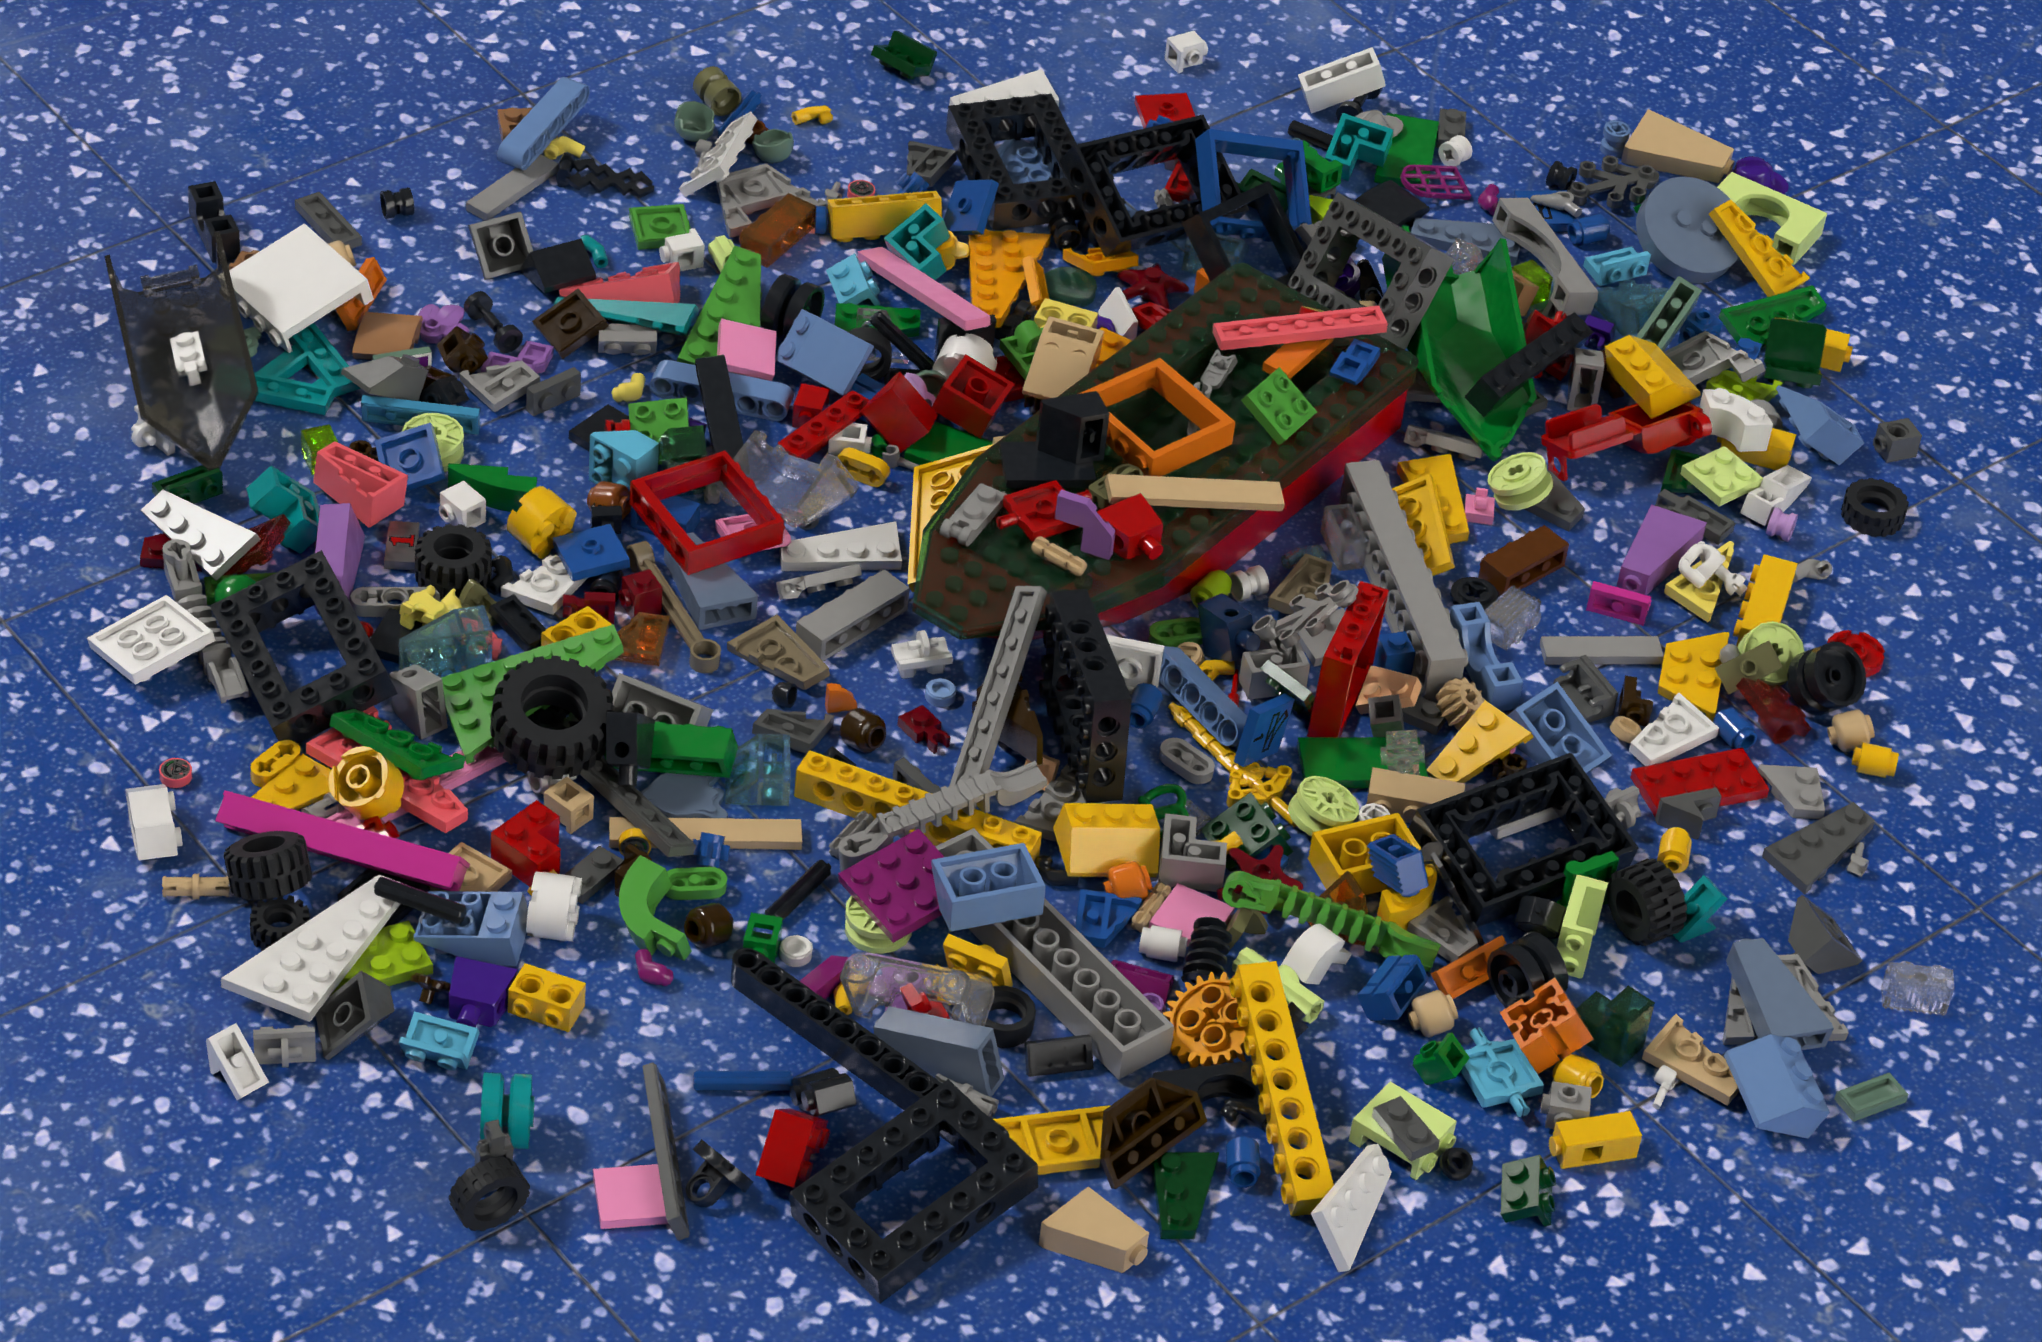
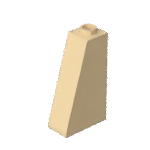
(1677, 149)

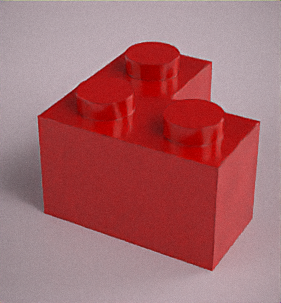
(528, 842)
(789, 1146)

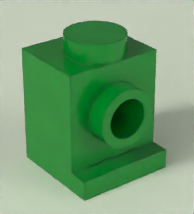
(764, 943)
(1440, 1060)

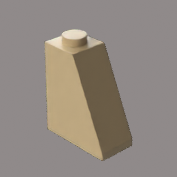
(1095, 1233)

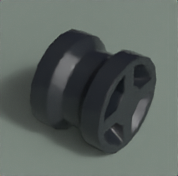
(1561, 176)

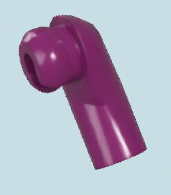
(1488, 198)
(650, 971)

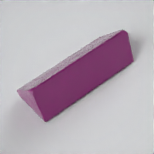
(825, 976)
(1146, 979)

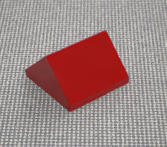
(899, 413)

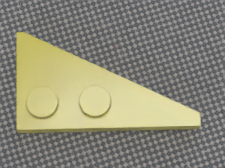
(1701, 600)

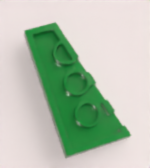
(1753, 318)
(396, 745)

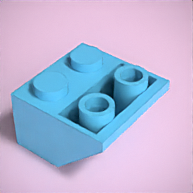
(621, 456)

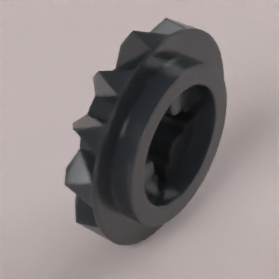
(1475, 586)

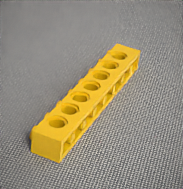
(854, 790)
(1265, 983)

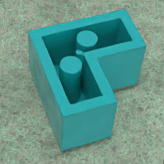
(1359, 140)
(917, 241)
(279, 494)

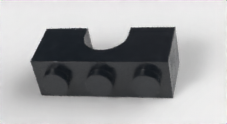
(208, 216)

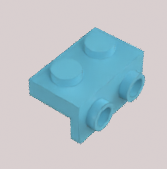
(1617, 265)
(853, 282)
(440, 1041)

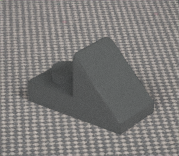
(1688, 810)

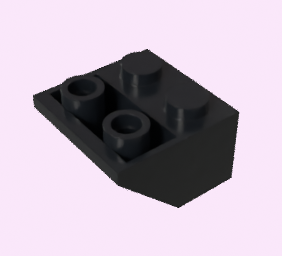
(1073, 427)

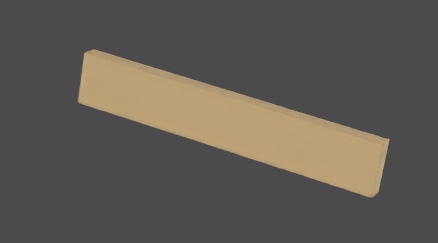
(1197, 492)
(738, 833)

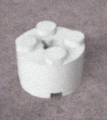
(956, 348)
(554, 906)

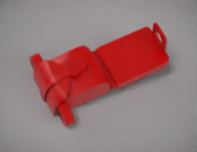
(1588, 432)

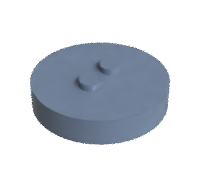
(1681, 234)

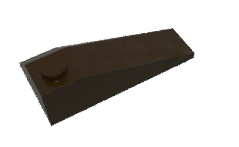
(1021, 726)

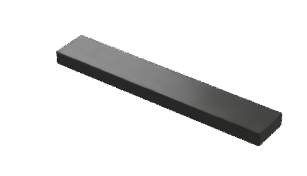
(639, 810)
(666, 1151)

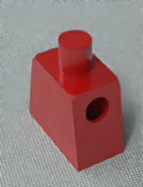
(1136, 527)

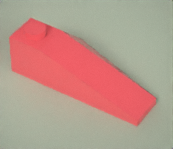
(651, 284)

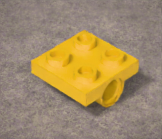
(977, 959)

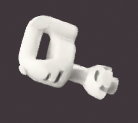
(1711, 564)

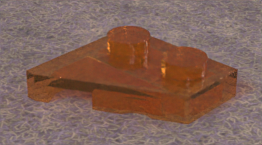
(644, 638)

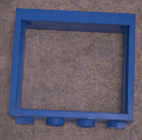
(1256, 146)

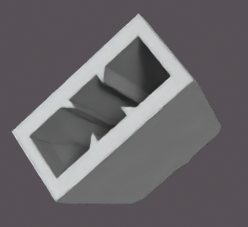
(1587, 373)
(419, 700)

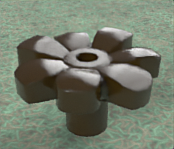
(429, 986)

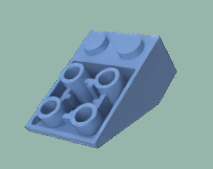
(1820, 426)
(489, 933)

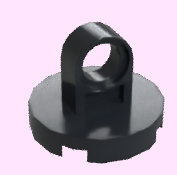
(718, 1173)

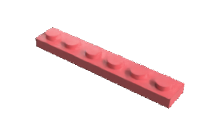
(1299, 327)

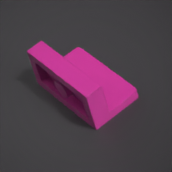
(1618, 603)

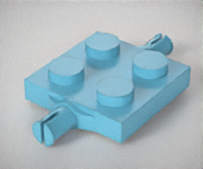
(1500, 1073)

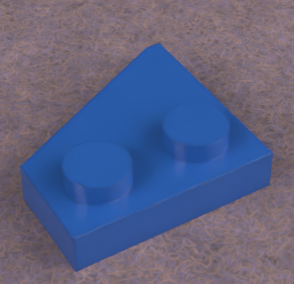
(1103, 915)

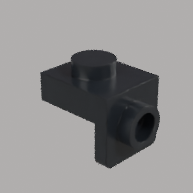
(445, 391)

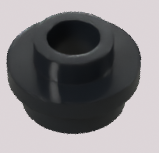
(1461, 1158)

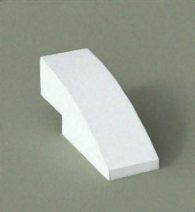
(1776, 490)

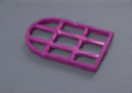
(1428, 194)

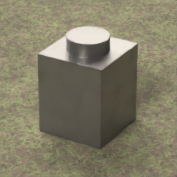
(1385, 715)

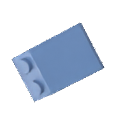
(823, 353)
(1558, 729)

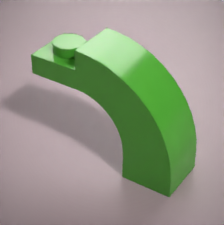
(638, 898)

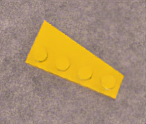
(1763, 261)
(1447, 488)
(1425, 517)

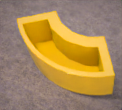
(1404, 909)

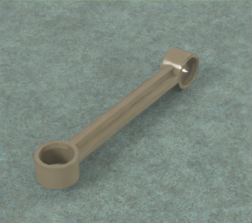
(643, 558)

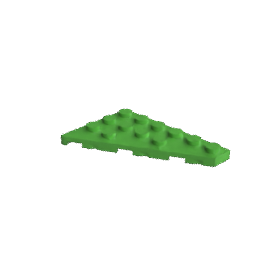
(472, 691)

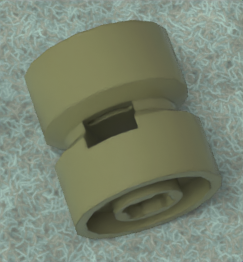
(717, 90)

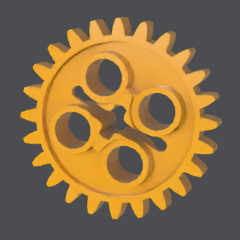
(1213, 1023)

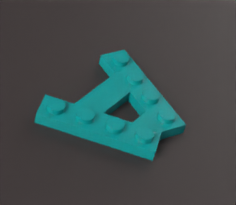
(308, 348)

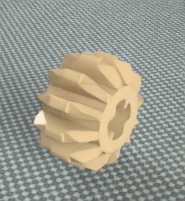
(1458, 701)

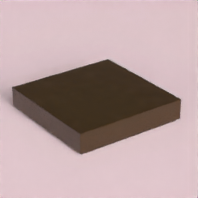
(570, 323)

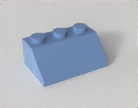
(988, 887)
(1778, 1085)

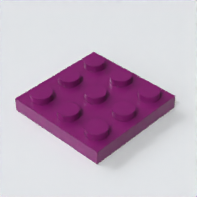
(896, 885)

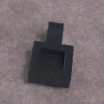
(1012, 321)

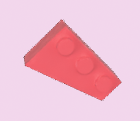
(359, 480)

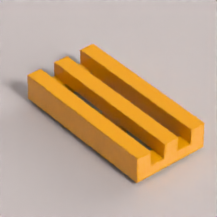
(1035, 281)

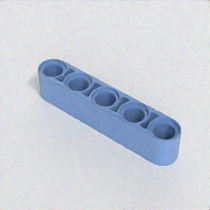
(543, 123)
(751, 395)
(1202, 697)

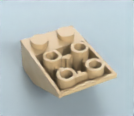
(1062, 357)

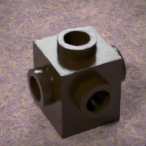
(462, 351)

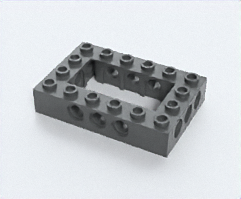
(1334, 242)

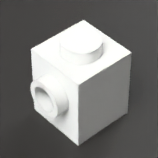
(462, 506)

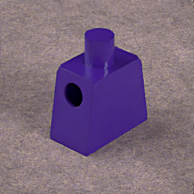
(479, 992)

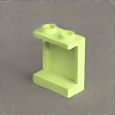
(1581, 923)
(1442, 1125)

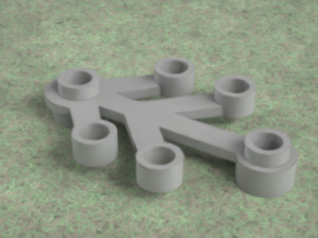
(1307, 613)

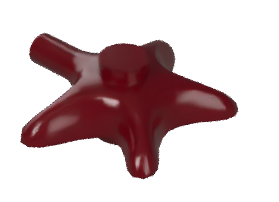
(1151, 284)
(1267, 868)

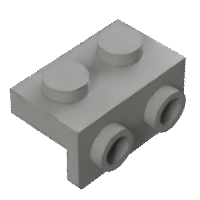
(627, 339)

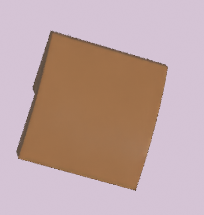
(385, 334)

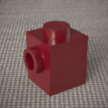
(641, 593)

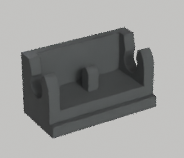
(1588, 689)

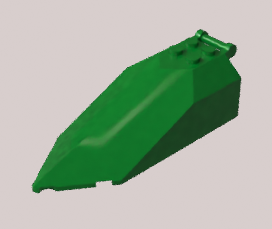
(1465, 335)

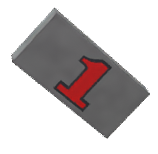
(401, 545)

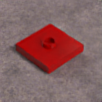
(1172, 106)

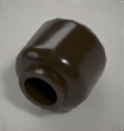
(863, 730)
(708, 925)

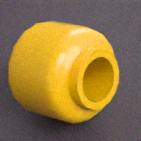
(1580, 1072)

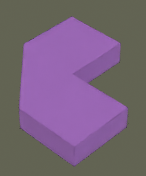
(533, 354)
(1080, 511)

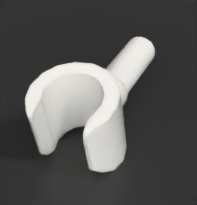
(1666, 1078)

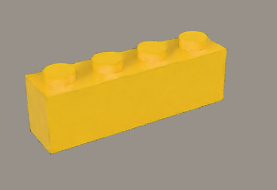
(875, 214)
(1765, 596)

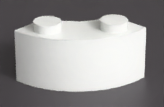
(1737, 419)
(152, 822)

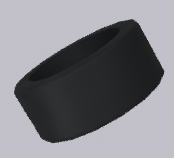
(881, 366)
(1020, 1003)

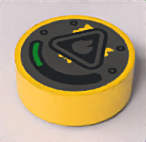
(636, 838)

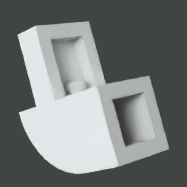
(1315, 953)

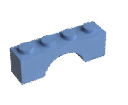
(1498, 682)

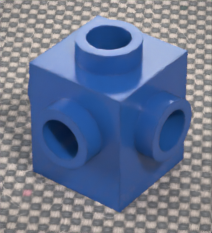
(1699, 322)

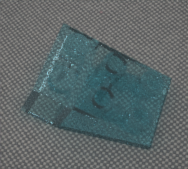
(1628, 305)
(449, 643)

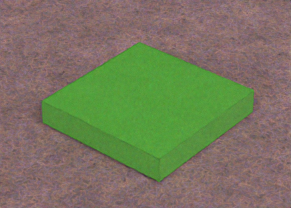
(656, 223)

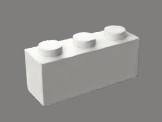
(1341, 80)

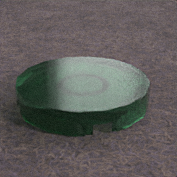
(1071, 286)

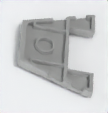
(752, 191)
(1708, 356)
(1738, 1024)

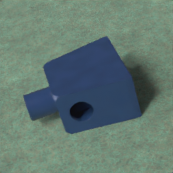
(1226, 629)

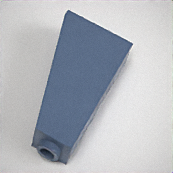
(714, 594)
(1775, 997)
(944, 1046)

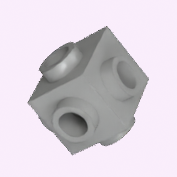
(1565, 1103)

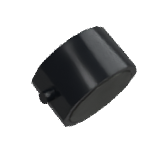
(1540, 915)

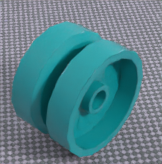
(511, 1109)

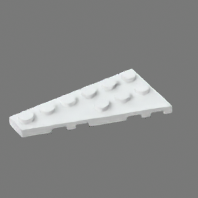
(313, 959)

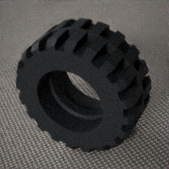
(555, 684)

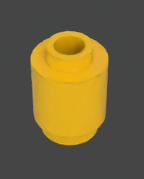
(1875, 760)
(1675, 849)

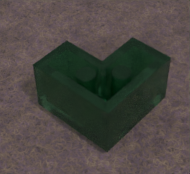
(682, 446)
(1617, 1024)

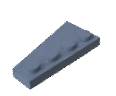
(1444, 232)

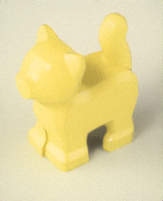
(425, 608)

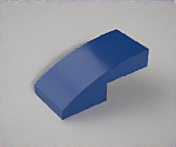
(1355, 362)

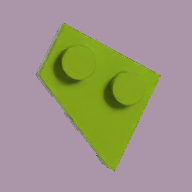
(1749, 389)

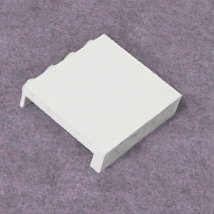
(295, 284)

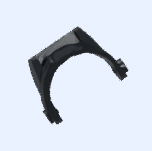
(1370, 288)

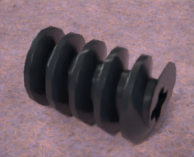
(1206, 950)

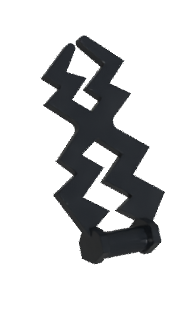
(614, 179)
(1431, 854)

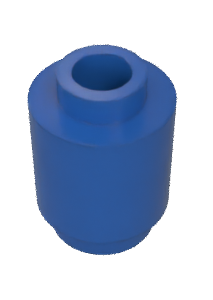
(1588, 229)
(1144, 705)
(1735, 729)
(1243, 1161)

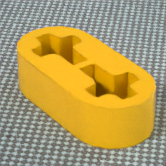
(864, 467)
(272, 760)

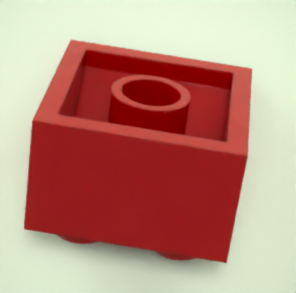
(972, 396)

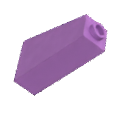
(341, 542)
(1658, 549)

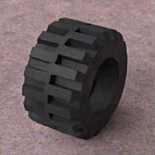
(451, 557)
(267, 865)
(1646, 902)

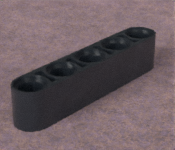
(719, 404)

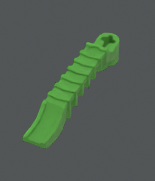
(1273, 894)

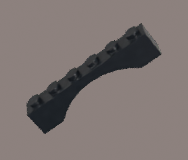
(1513, 373)

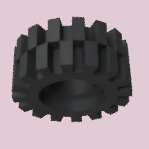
(276, 911)

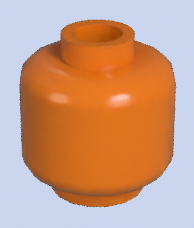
(1128, 881)

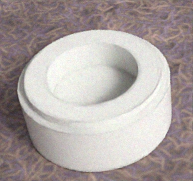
(796, 951)

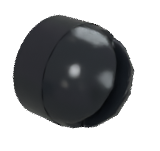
(784, 694)

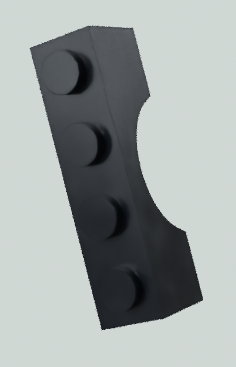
(1219, 1080)

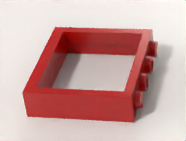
(692, 558)
(1343, 678)

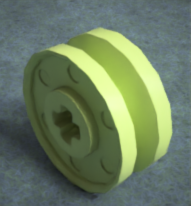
(448, 435)
(1520, 481)
(1784, 642)
(1322, 805)
(865, 932)

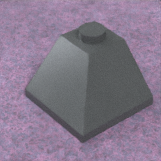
(501, 244)
(389, 377)
(1820, 939)
(352, 1012)

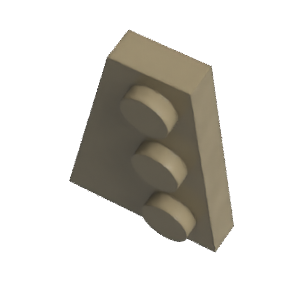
(1302, 579)
(780, 652)

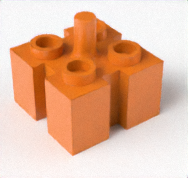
(1546, 1026)

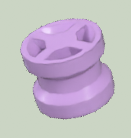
(1781, 524)

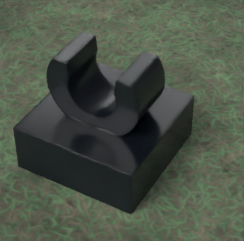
(607, 515)

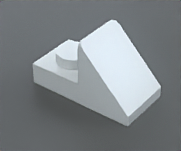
(234, 1058)

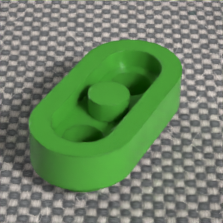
(1175, 632)
(697, 883)

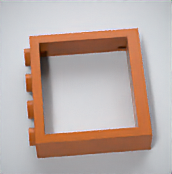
(1215, 424)

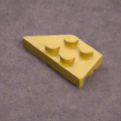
(1691, 672)
(1059, 1139)

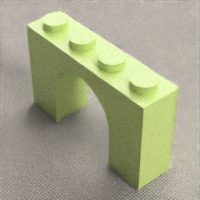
(1799, 222)

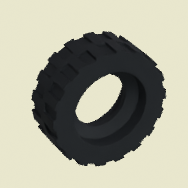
(1870, 521)
(479, 1181)

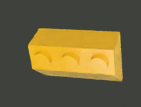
(1648, 375)
(1105, 836)

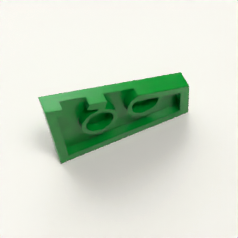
(904, 318)

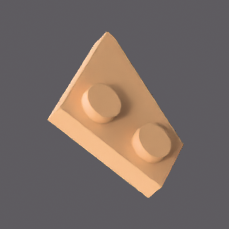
(1387, 682)

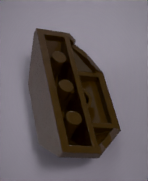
(1146, 1126)

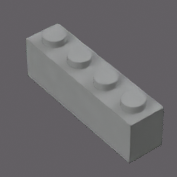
(853, 614)

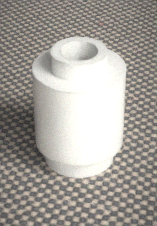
(1163, 943)

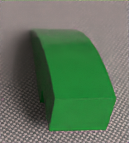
(493, 483)

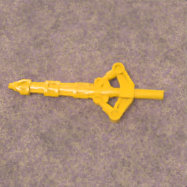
(1250, 775)

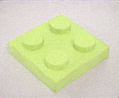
(1721, 476)

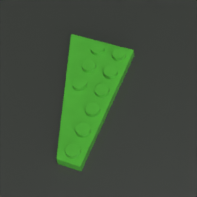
(732, 298)

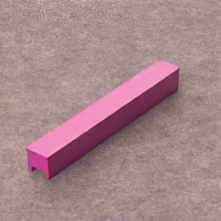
(346, 842)

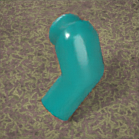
(597, 250)

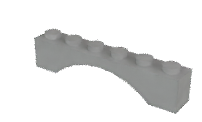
(1524, 224)

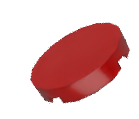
(1865, 646)

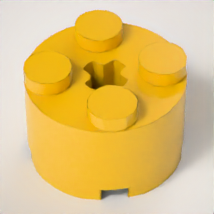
(540, 520)
(366, 783)

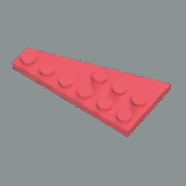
(420, 797)

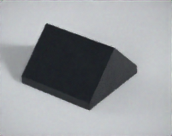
(559, 266)

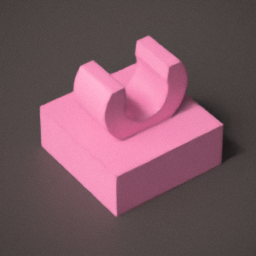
(1479, 507)

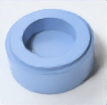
(940, 692)

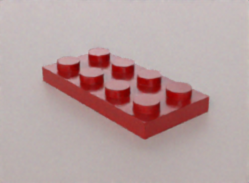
(1725, 770)

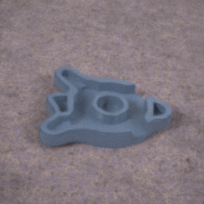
(686, 796)

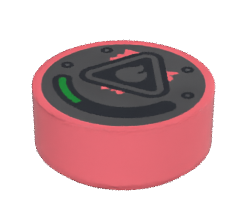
(860, 188)
(175, 773)

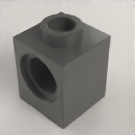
(1897, 440)

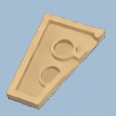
(1692, 1061)

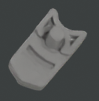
(1218, 369)

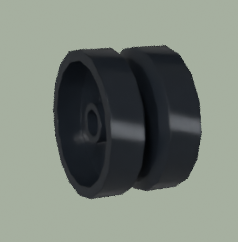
(786, 300)
(1826, 678)
(1524, 967)

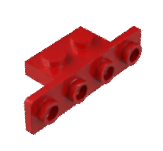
(818, 430)

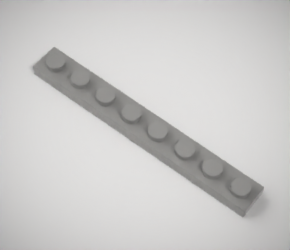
(1000, 682)

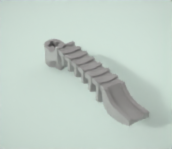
(187, 592)
(1007, 786)

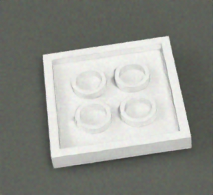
(151, 639)

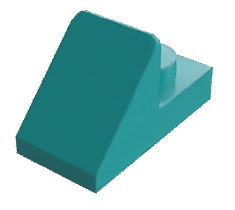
(1702, 902)

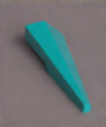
(665, 317)

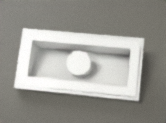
(1119, 311)

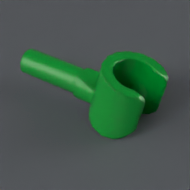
(879, 446)

